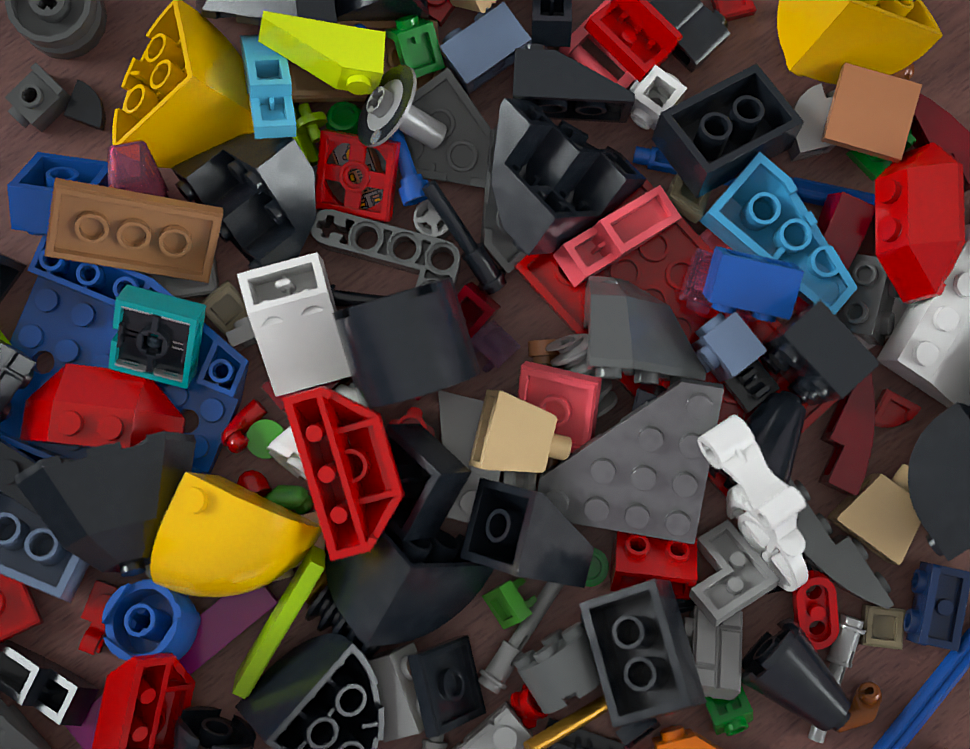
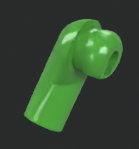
(291, 498)

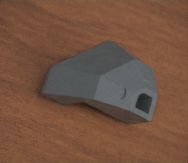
(635, 335)

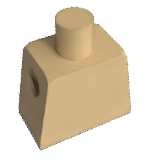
(516, 436)
(880, 516)

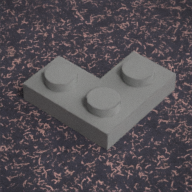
(738, 578)

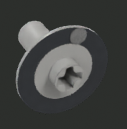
(392, 109)

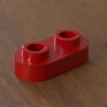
(817, 606)

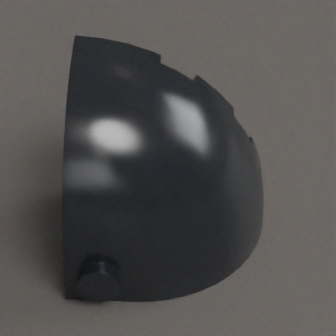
(942, 481)
(403, 586)
(317, 698)

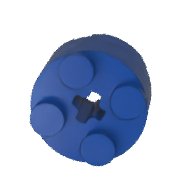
(149, 621)

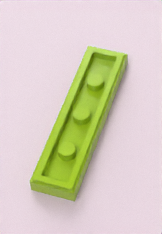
(279, 622)

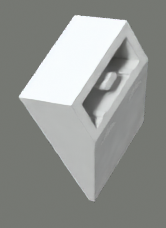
(294, 323)

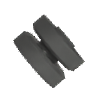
(59, 26)

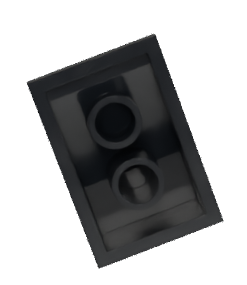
(567, 88)

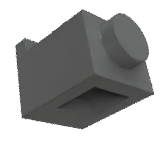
(49, 104)

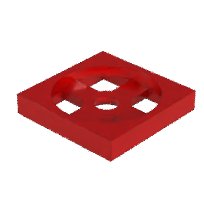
(353, 192)

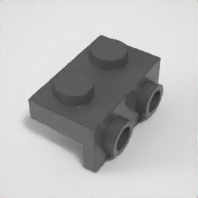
(871, 305)

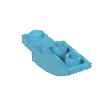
(268, 89)

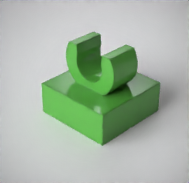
(508, 603)

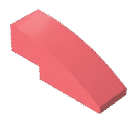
(616, 235)

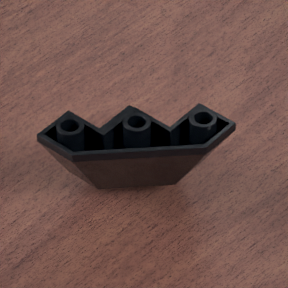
(263, 195)

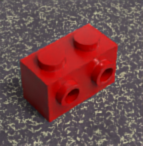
(648, 558)

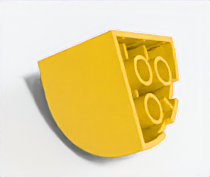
(865, 33)
(183, 90)
(226, 539)

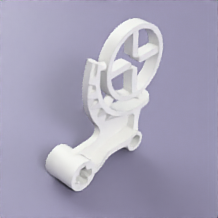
(768, 501)

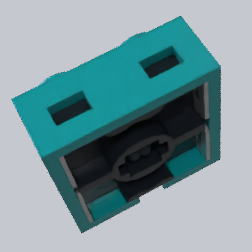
(156, 336)

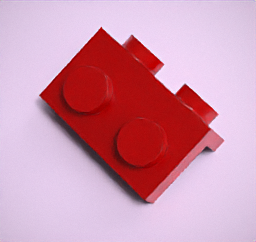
(634, 35)

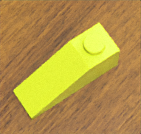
(333, 52)

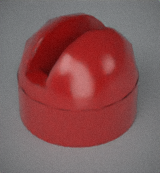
(254, 482)

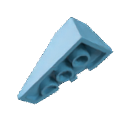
(768, 219)

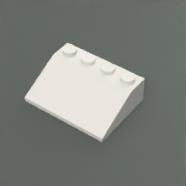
(934, 339)

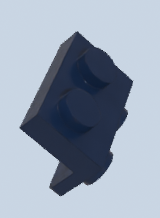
(937, 606)

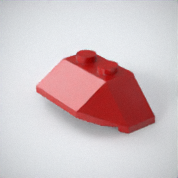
(920, 221)
(98, 408)
(345, 468)
(143, 703)

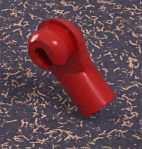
(233, 434)

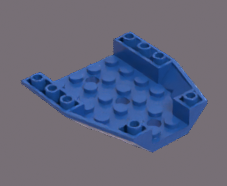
(73, 320)

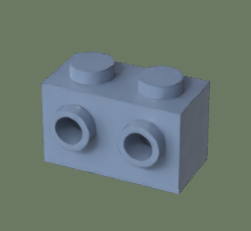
(483, 47)
(726, 346)

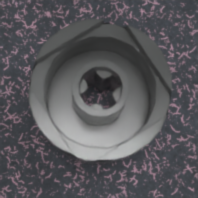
(560, 668)

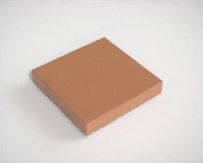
(871, 112)

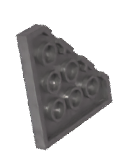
(643, 471)

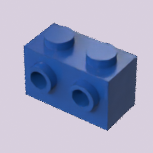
(752, 284)

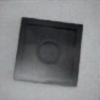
(446, 685)

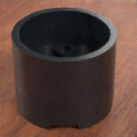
(407, 344)

